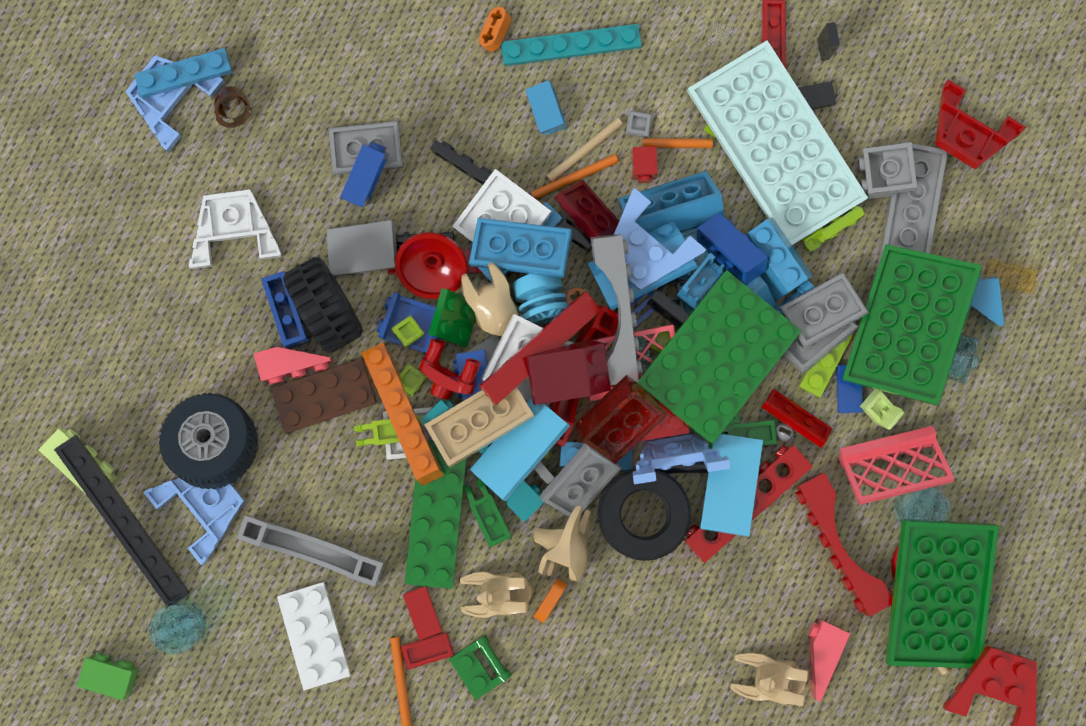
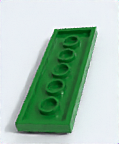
(435, 527)

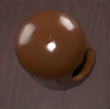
(224, 96)

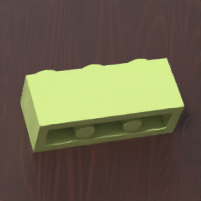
(60, 437)

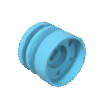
(539, 297)

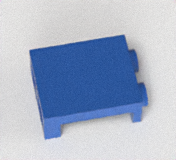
(400, 308)

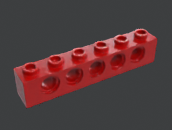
(796, 467)

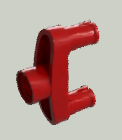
(444, 379)

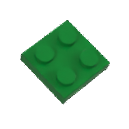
(452, 319)

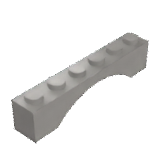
(610, 257)
(312, 549)

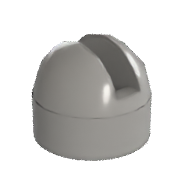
(783, 436)

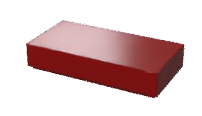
(422, 613)
(427, 650)

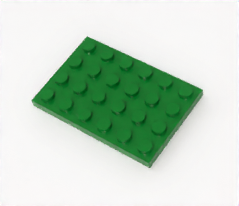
(912, 324)
(718, 357)
(941, 593)

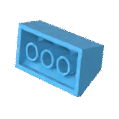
(684, 201)
(669, 237)

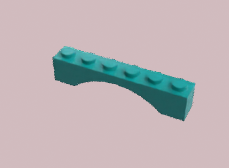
(524, 499)

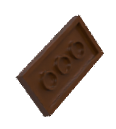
(323, 396)

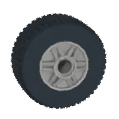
(208, 441)

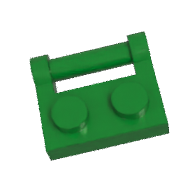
(474, 673)

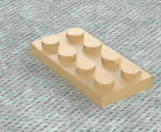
(476, 424)

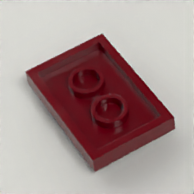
(587, 210)

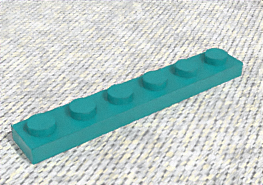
(571, 45)

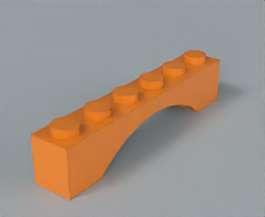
(402, 415)

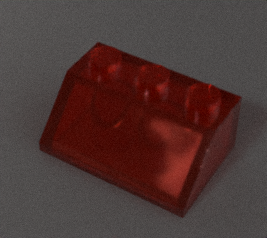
(620, 420)

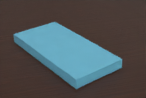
(519, 451)
(732, 490)

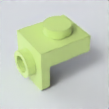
(881, 409)

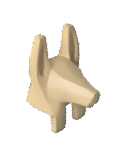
(491, 301)
(565, 545)
(499, 594)
(774, 680)

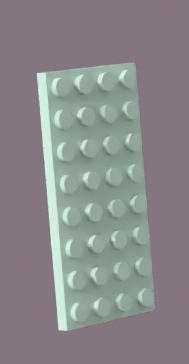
(777, 143)

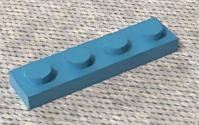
(183, 73)

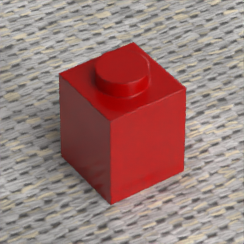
(644, 164)

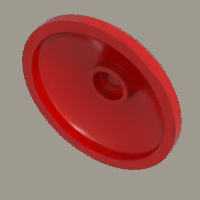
(426, 276)

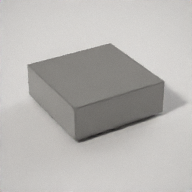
(638, 124)
(544, 473)

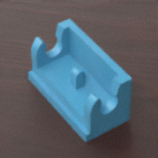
(546, 108)
(701, 281)

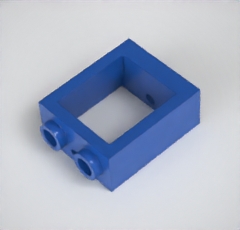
(365, 174)

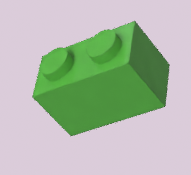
(108, 676)

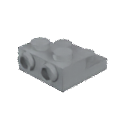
(888, 170)

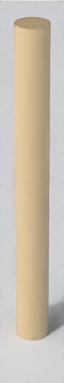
(584, 150)

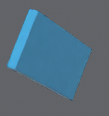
(521, 247)

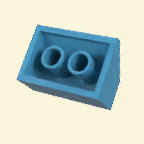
(784, 265)

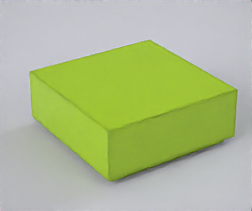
(408, 332)
(412, 379)

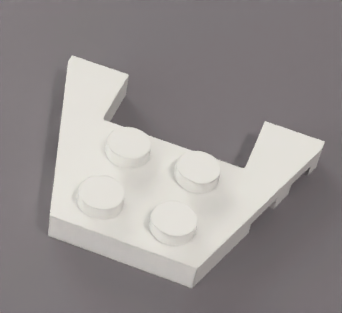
(227, 218)

